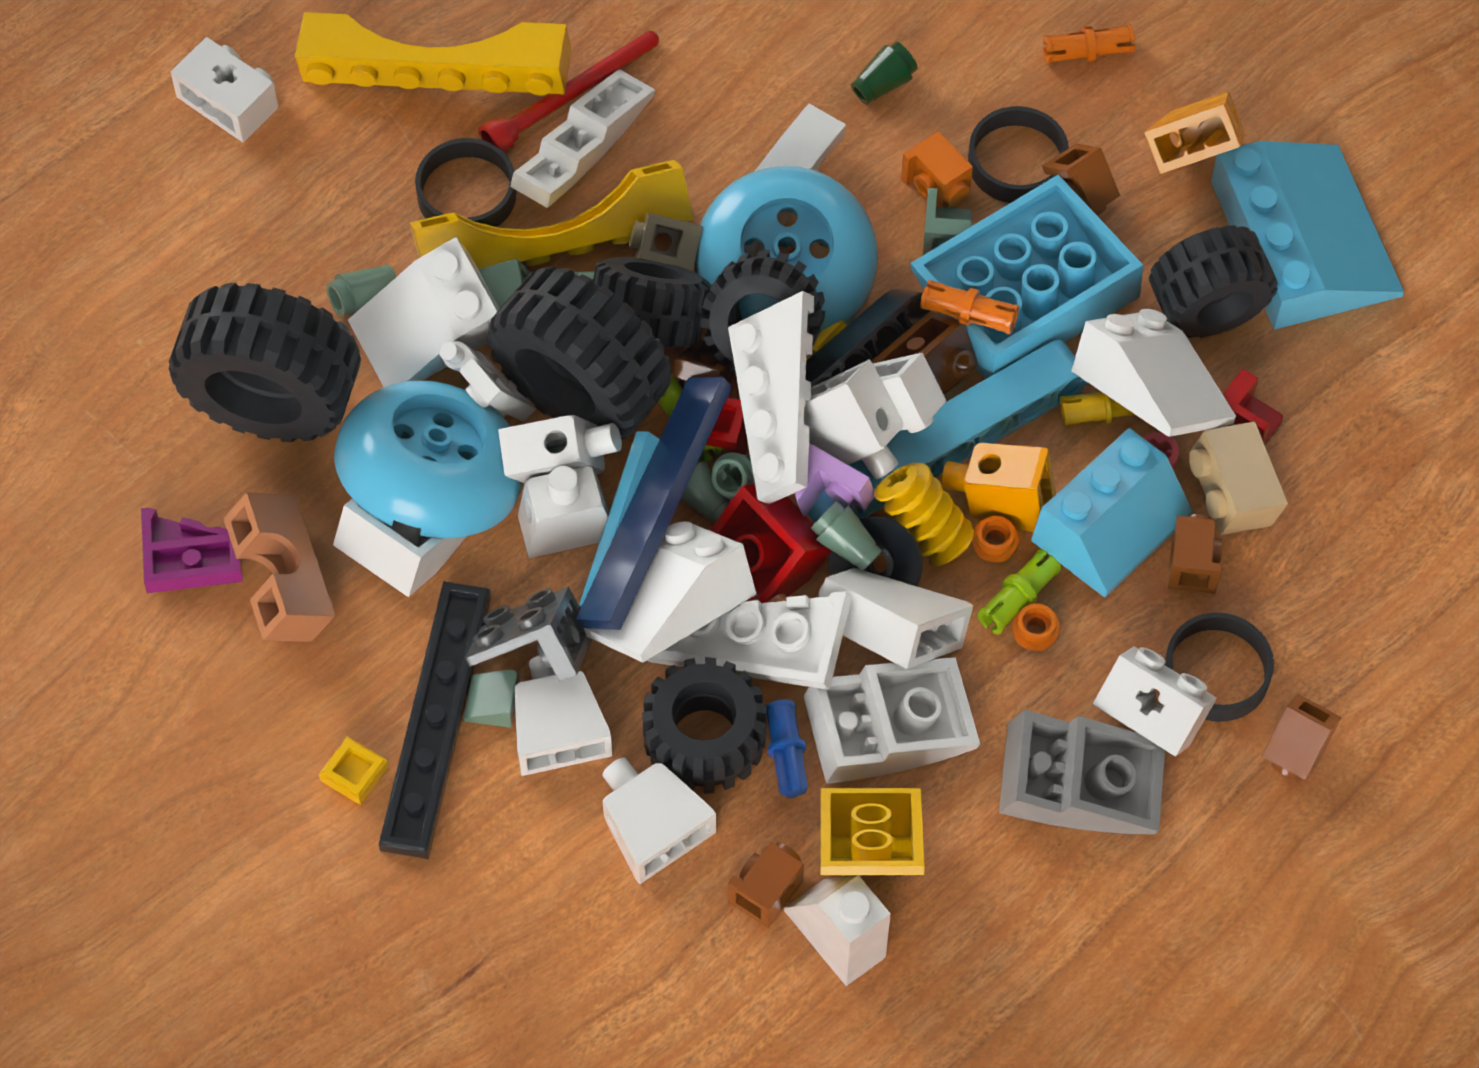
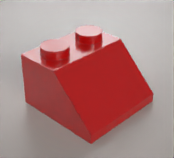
(776, 542)

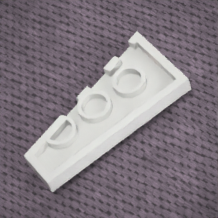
(773, 391)
(772, 641)

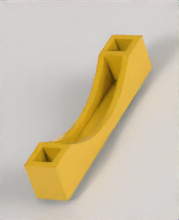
(521, 59)
(644, 190)

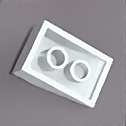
(421, 309)
(1151, 372)
(393, 551)
(685, 588)

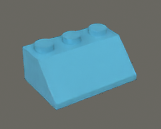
(1113, 513)

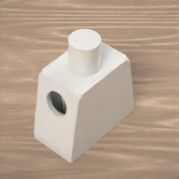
(854, 419)
(563, 441)
(562, 511)
(558, 721)
(654, 816)

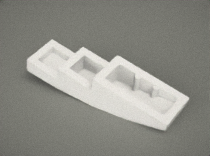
(583, 139)
(802, 145)

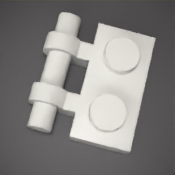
(486, 382)

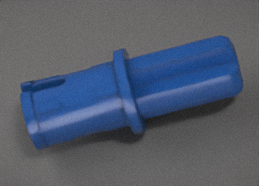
(786, 748)

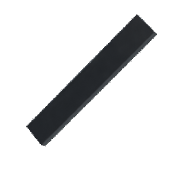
(434, 722)

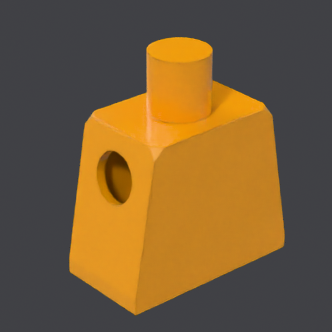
(1201, 132)
(1004, 482)

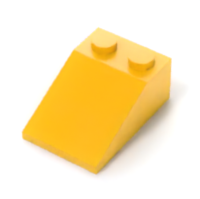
(871, 831)

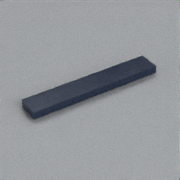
(653, 504)

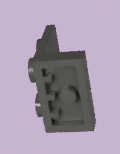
(545, 618)

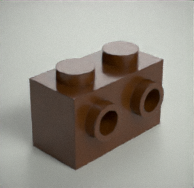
(943, 346)

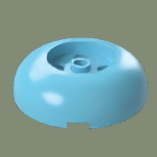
(824, 215)
(426, 459)

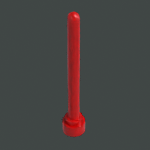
(505, 131)

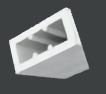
(899, 618)
(843, 924)

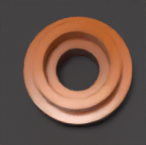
(995, 527)
(1036, 615)

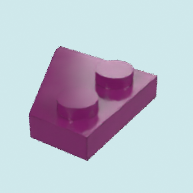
(185, 554)

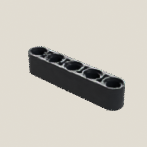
(857, 342)

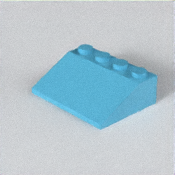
(1309, 226)
(1046, 258)

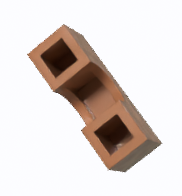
(294, 598)

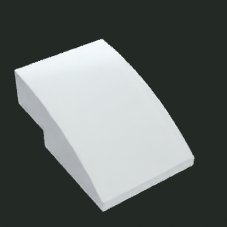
(890, 719)

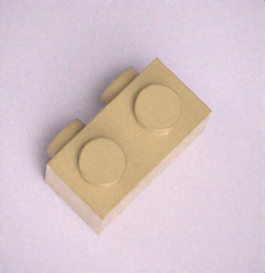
(1237, 478)

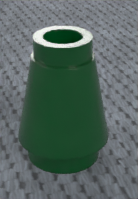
(884, 73)

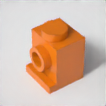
(938, 166)

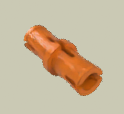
(1088, 44)
(969, 307)

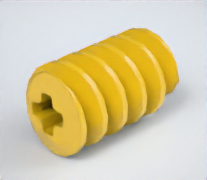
(926, 512)

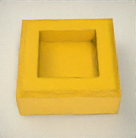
(353, 770)

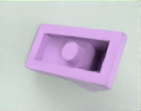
(838, 478)

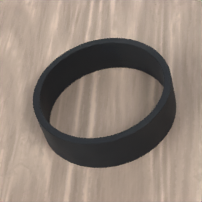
(1011, 117)
(467, 148)
(1243, 629)

